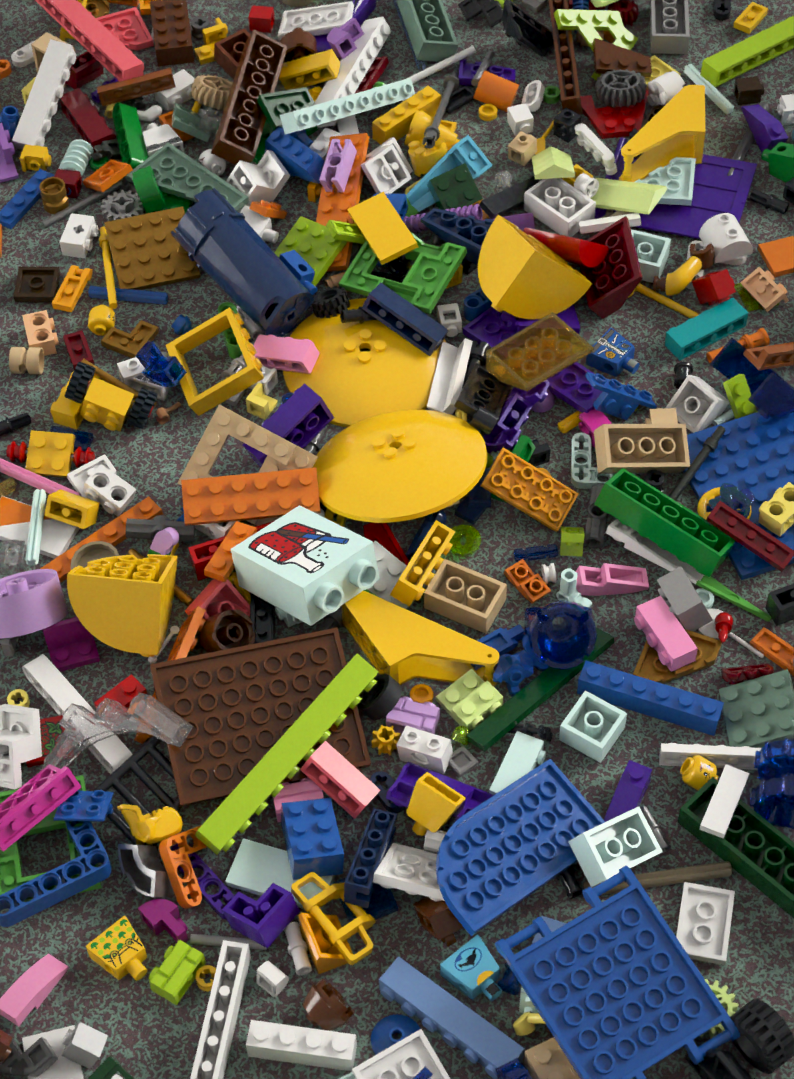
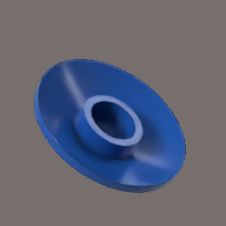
(382, 1033)

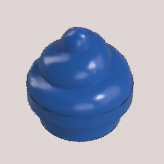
(182, 325)

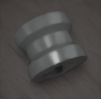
(198, 24)

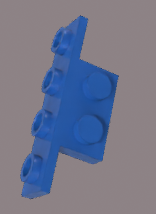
(617, 398)

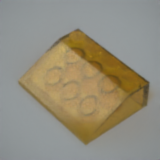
(536, 353)

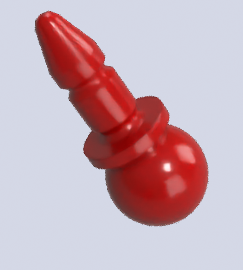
(723, 625)

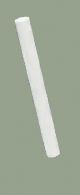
(441, 65)

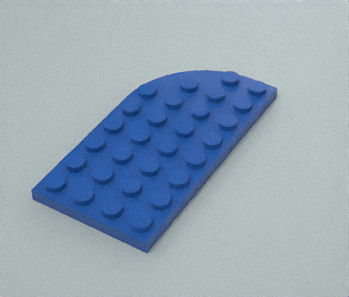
(511, 845)

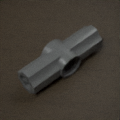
(596, 521)
(148, 528)

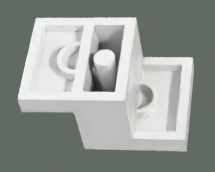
(387, 167)
(260, 180)
(18, 742)

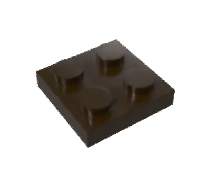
(36, 284)

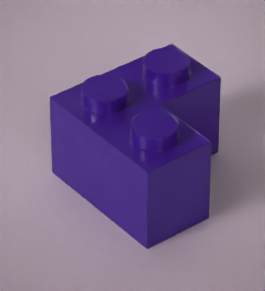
(263, 918)

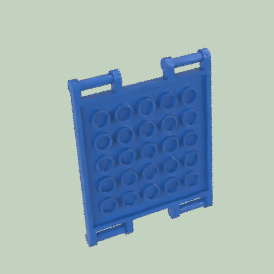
(617, 985)

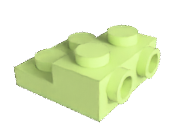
(470, 700)

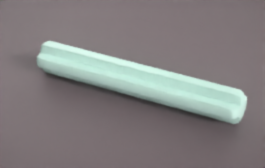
(710, 90)
(35, 527)

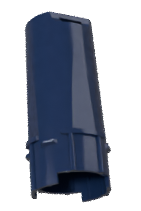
(242, 264)

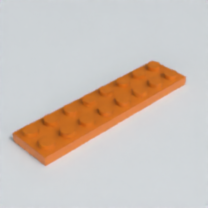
(335, 204)

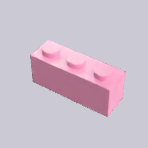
(286, 353)
(665, 634)

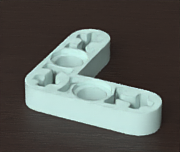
(590, 473)

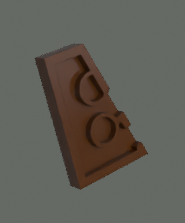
(610, 57)

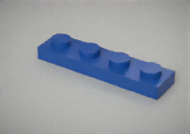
(23, 200)

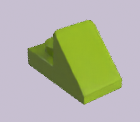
(571, 541)

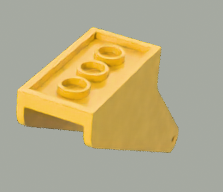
(671, 133)
(412, 645)

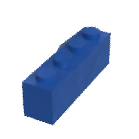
(295, 156)

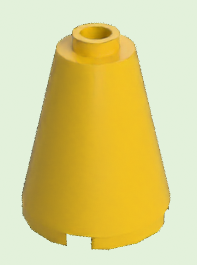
(418, 125)

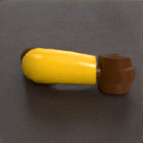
(681, 277)

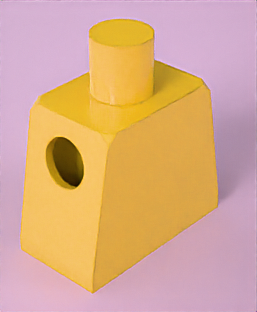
(432, 804)

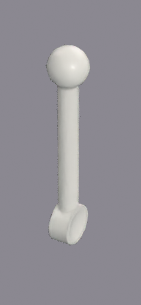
(173, 632)

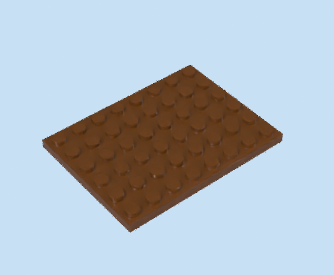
(244, 704)

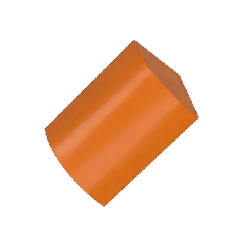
(496, 91)

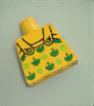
(119, 951)

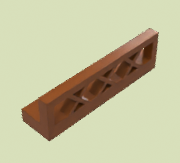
(136, 87)
(771, 356)

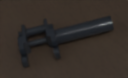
(543, 732)

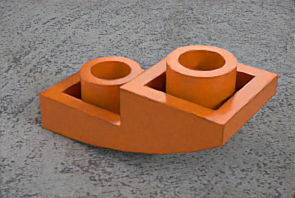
(527, 582)

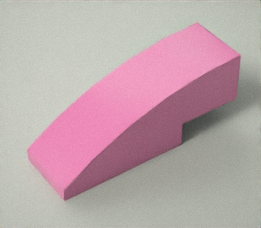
(611, 580)
(31, 989)

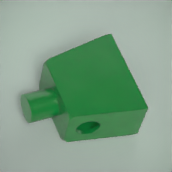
(780, 161)

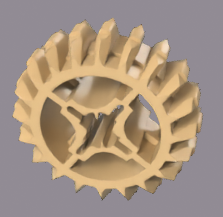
(211, 91)

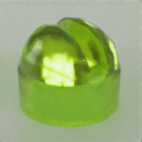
(459, 735)

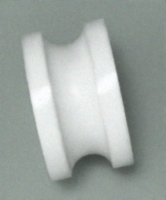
(548, 573)

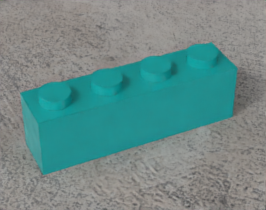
(706, 328)

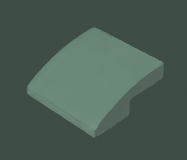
(188, 122)

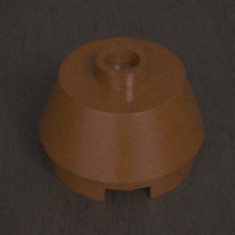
(326, 1007)

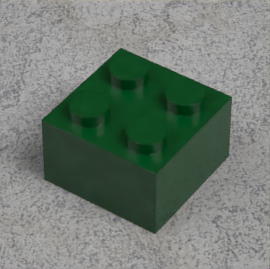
(454, 189)

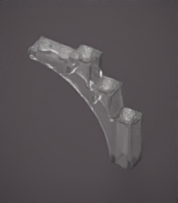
(111, 719)

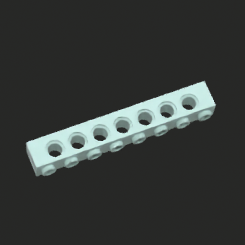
(347, 106)

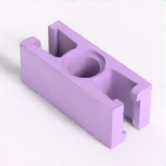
(338, 165)

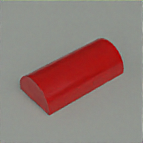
(571, 249)

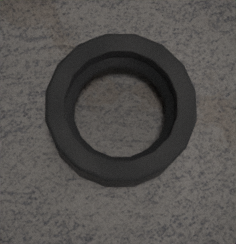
(380, 698)

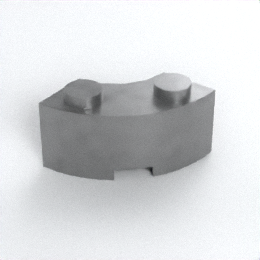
(145, 870)

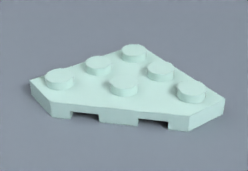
(677, 177)

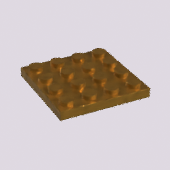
(147, 252)

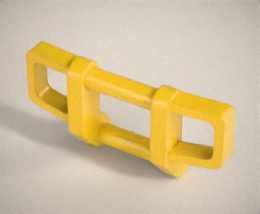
(336, 891)

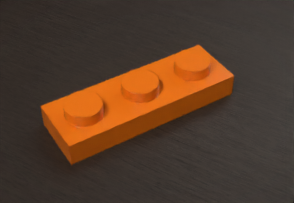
(222, 563)

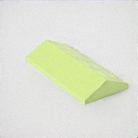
(552, 164)
(627, 196)

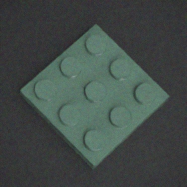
(759, 710)

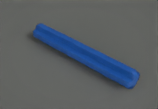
(130, 295)

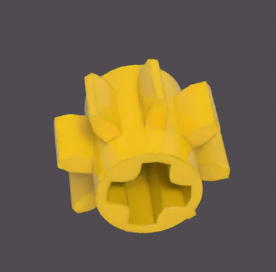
(385, 739)

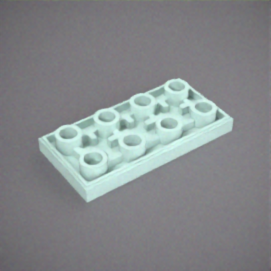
(261, 865)

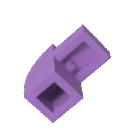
(343, 38)

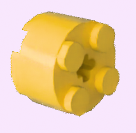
(425, 158)

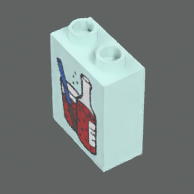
(305, 564)

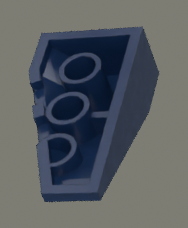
(458, 230)

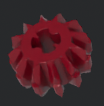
(627, 9)

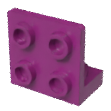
(70, 644)

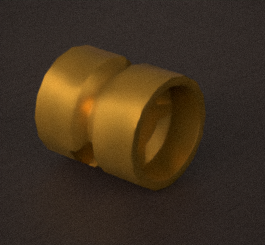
(53, 195)

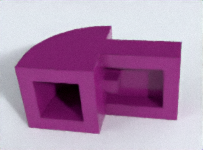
(164, 915)

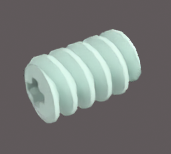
(77, 156)

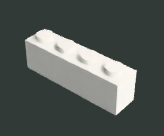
(301, 1045)

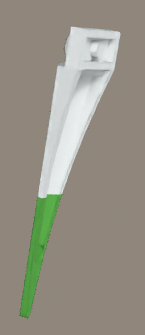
(665, 559)

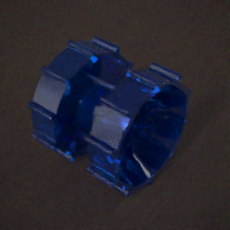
(775, 793)

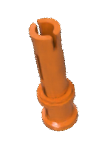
(748, 341)

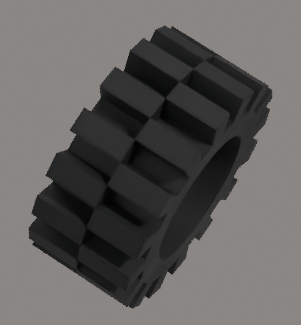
(330, 302)

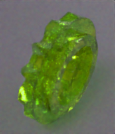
(472, 537)

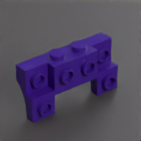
(514, 415)
(404, 785)

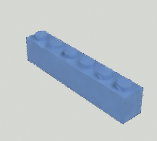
(448, 1017)

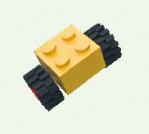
(106, 402)

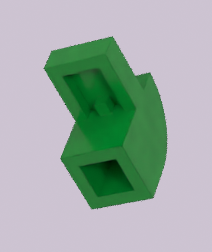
(147, 189)

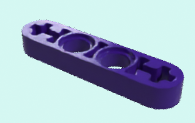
(209, 878)

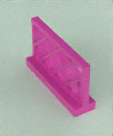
(34, 802)

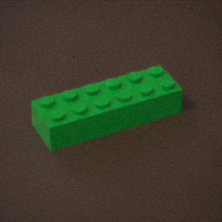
(665, 522)

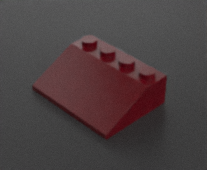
(617, 274)

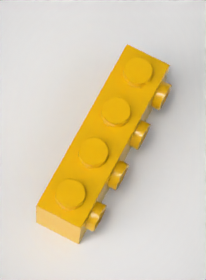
(398, 119)
(422, 563)

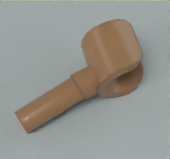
(163, 414)

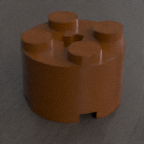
(299, 44)
(227, 631)

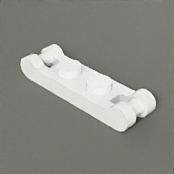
(596, 147)

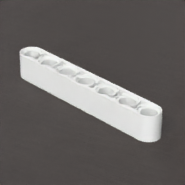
(60, 695)

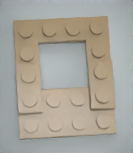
(279, 451)

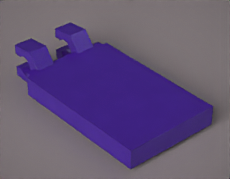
(568, 316)

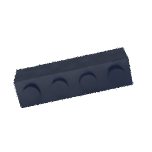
(405, 319)

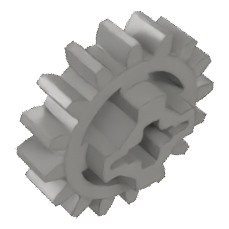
(122, 206)

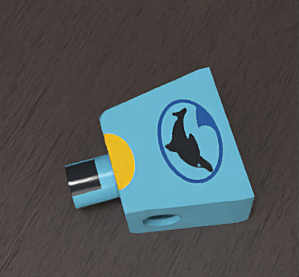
(473, 970)

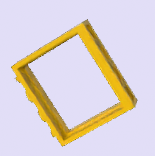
(230, 386)

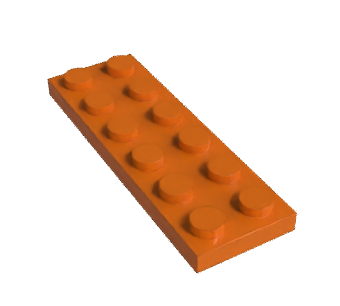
(249, 496)
(184, 642)

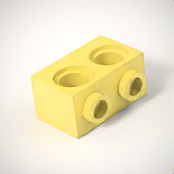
(778, 512)

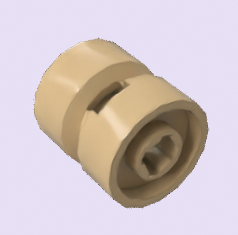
(26, 360)

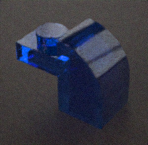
(160, 369)

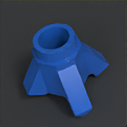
(10, 119)
(512, 671)

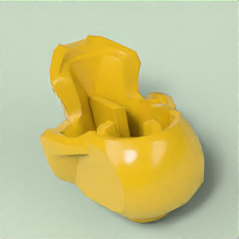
(151, 827)

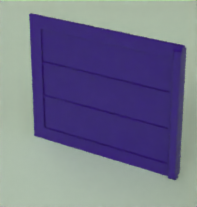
(712, 195)

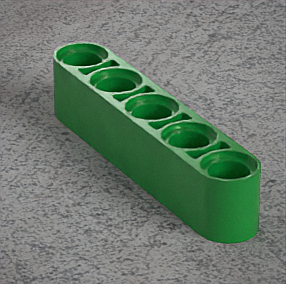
(129, 134)

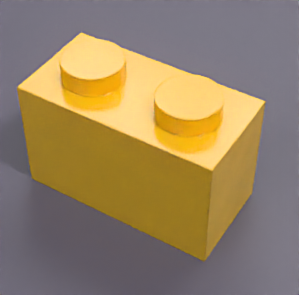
(72, 509)

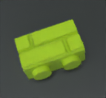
(176, 971)

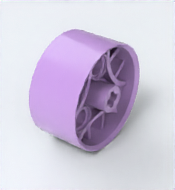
(30, 602)

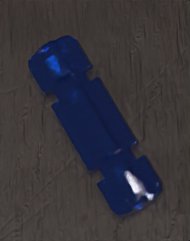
(536, 552)

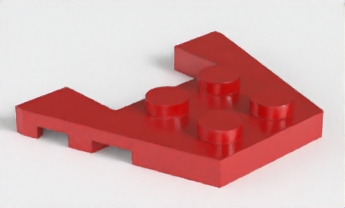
(616, 121)

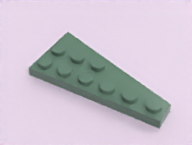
(185, 177)

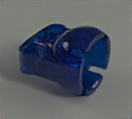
(561, 644)

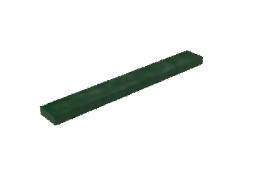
(530, 698)

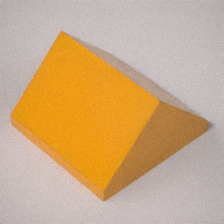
(321, 950)

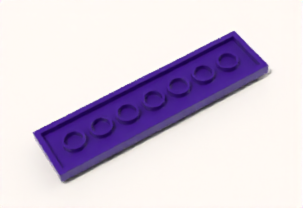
(567, 384)

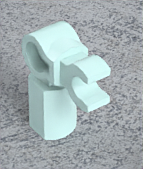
(568, 589)

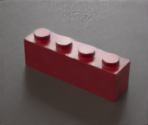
(85, 118)

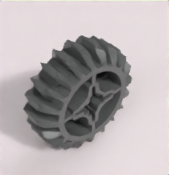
(620, 88)

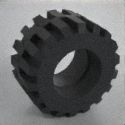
(763, 1037)

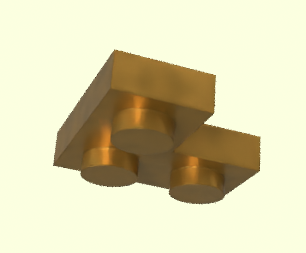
(131, 343)

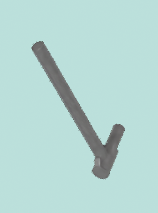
(123, 184)

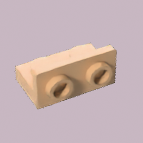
(764, 289)

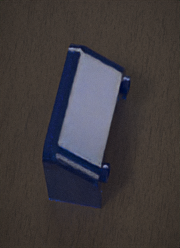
(767, 388)

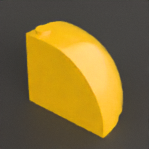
(525, 274)
(125, 600)

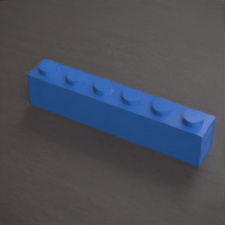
(651, 698)

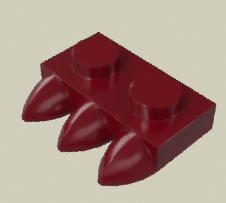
(738, 674)

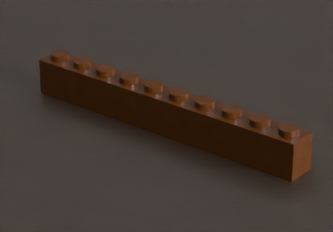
(565, 62)

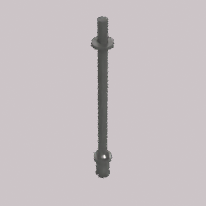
(432, 133)

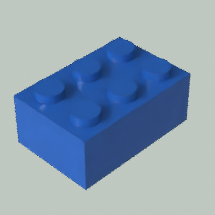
(312, 838)

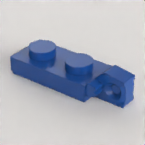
(502, 640)

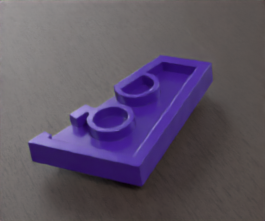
(468, 71)

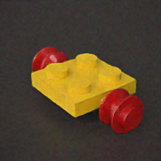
(49, 453)

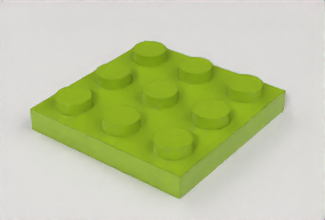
(313, 244)

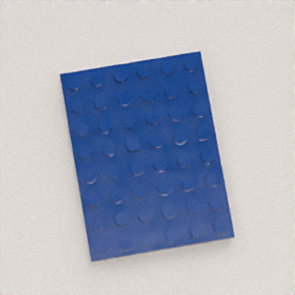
(754, 456)

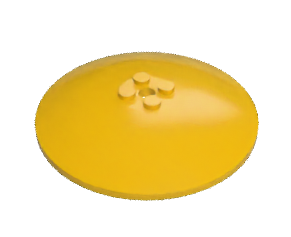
(358, 382)
(400, 466)

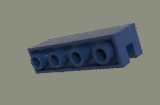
(371, 851)

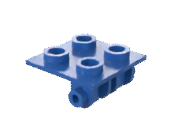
(86, 806)

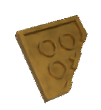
(651, 668)

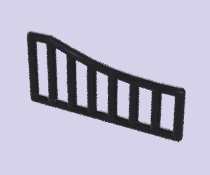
(132, 764)

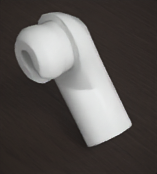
(150, 114)

